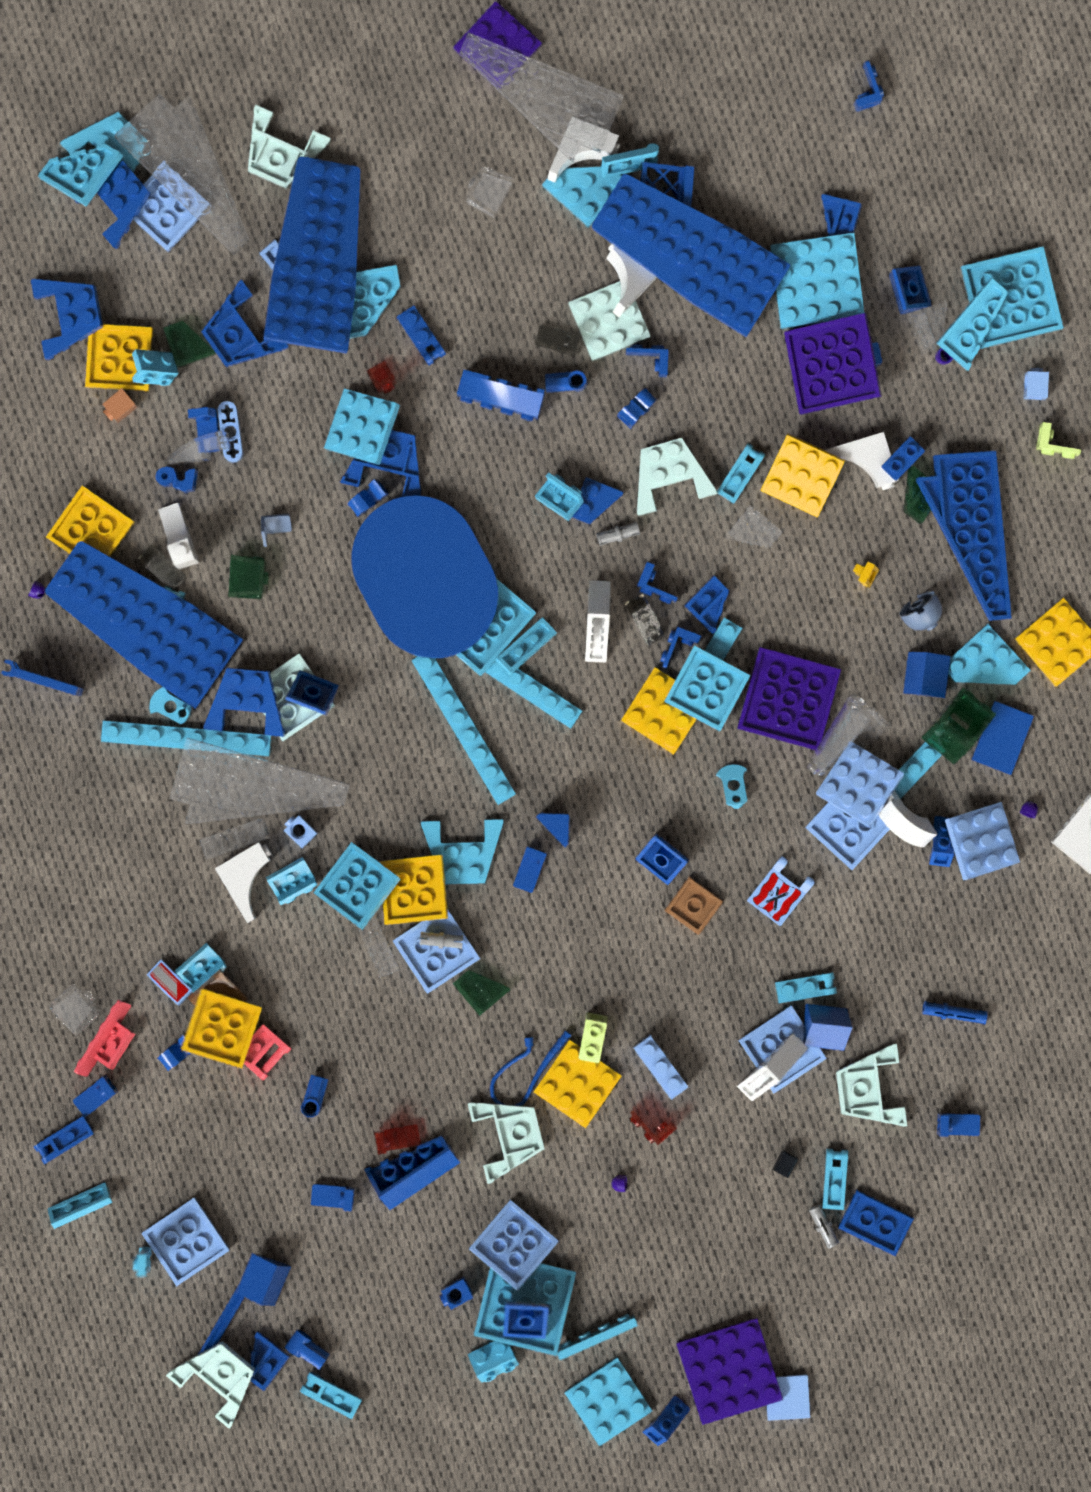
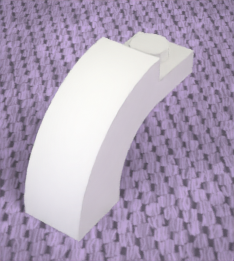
(906, 824)

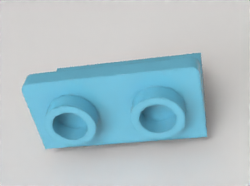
(154, 367)
(559, 496)
(292, 881)
(200, 967)
(492, 1360)

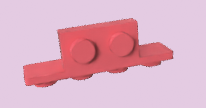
(109, 1042)

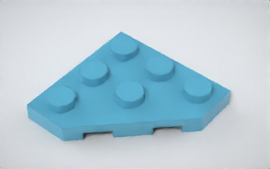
(81, 172)
(582, 191)
(372, 295)
(987, 661)

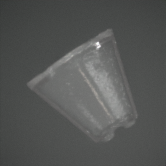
(854, 724)

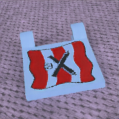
(778, 895)

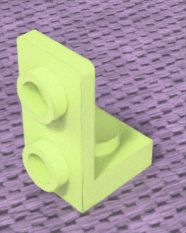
(1046, 436)
(593, 1037)

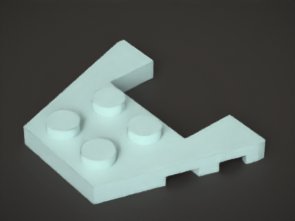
(274, 158)
(668, 465)
(861, 1092)
(517, 1134)
(223, 1372)

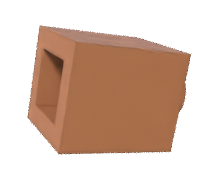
(119, 406)

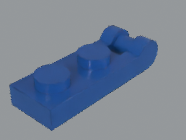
(420, 334)
(65, 1139)

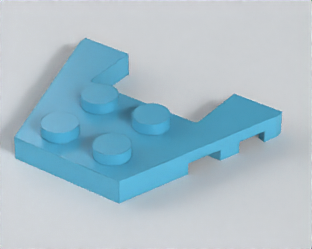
(101, 133)
(464, 861)

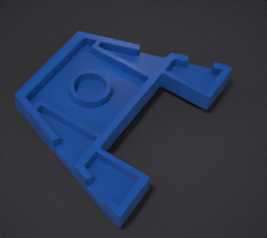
(125, 197)
(76, 309)
(231, 335)
(398, 458)
(246, 691)

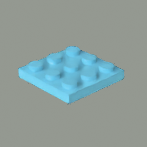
(361, 426)
(707, 688)
(357, 885)
(608, 1401)

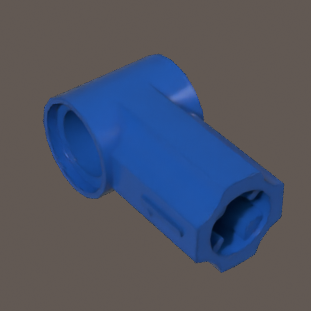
(563, 382)
(314, 1093)
(303, 1346)

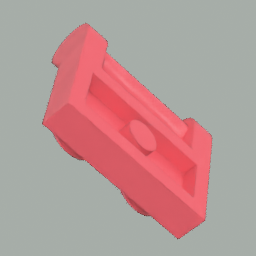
(260, 1044)

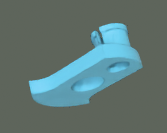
(158, 702)
(730, 773)

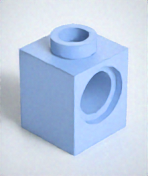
(1036, 384)
(309, 833)

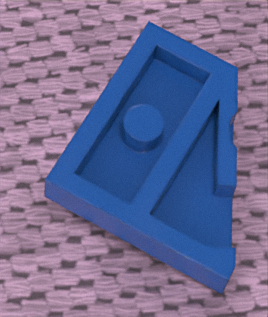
(840, 215)
(596, 500)
(708, 603)
(267, 1361)

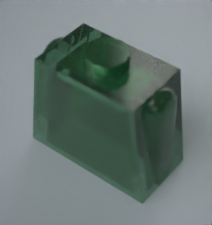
(247, 577)

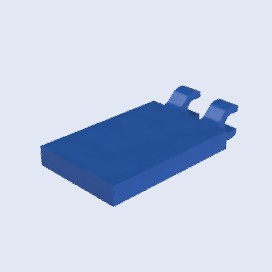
(17, 672)

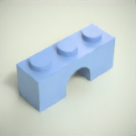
(660, 1066)

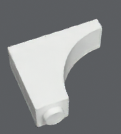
(561, 162)
(632, 276)
(870, 455)
(178, 537)
(598, 621)
(1075, 836)
(240, 873)
(773, 1067)

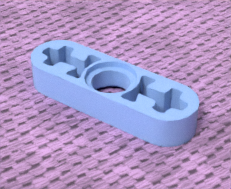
(233, 415)

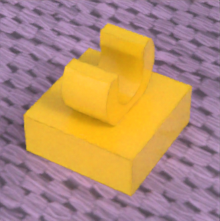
(867, 573)

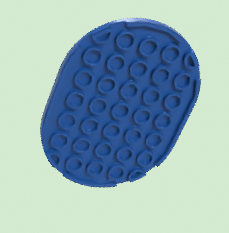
(424, 577)

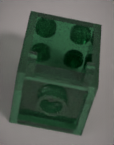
(951, 738)

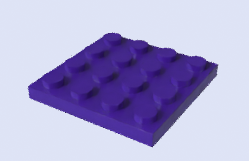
(833, 364)
(788, 699)
(729, 1371)

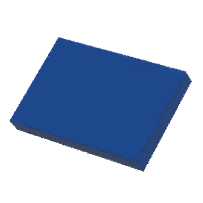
(1002, 738)
(875, 1222)

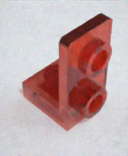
(382, 378)
(664, 1129)
(397, 1138)

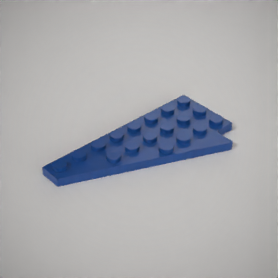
(969, 512)

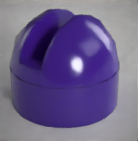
(946, 357)
(37, 590)
(1029, 809)
(619, 1183)

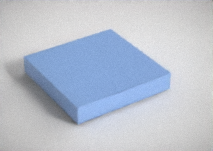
(795, 1399)

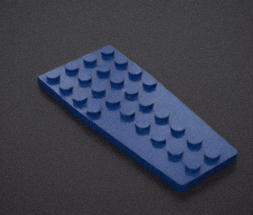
(691, 253)
(316, 258)
(144, 622)

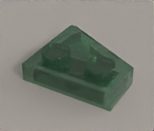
(186, 344)
(915, 502)
(480, 990)

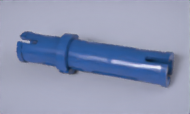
(952, 1012)

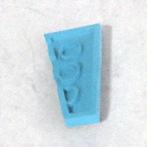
(967, 332)

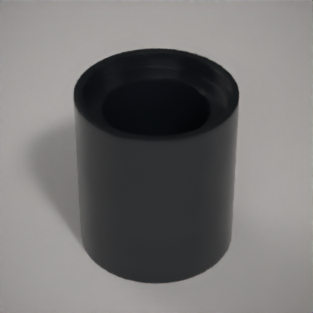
(785, 1164)

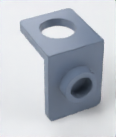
(274, 524)

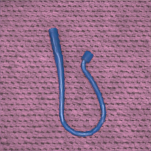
(529, 1043)

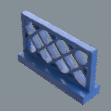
(684, 181)

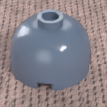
(922, 613)

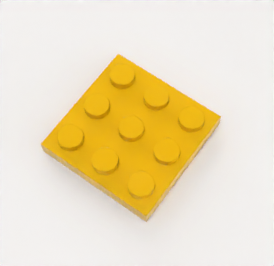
(111, 358)
(802, 475)
(92, 522)
(1057, 642)
(656, 718)
(419, 893)
(221, 1028)
(577, 1085)

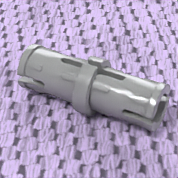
(618, 533)
(441, 940)
(818, 1213)

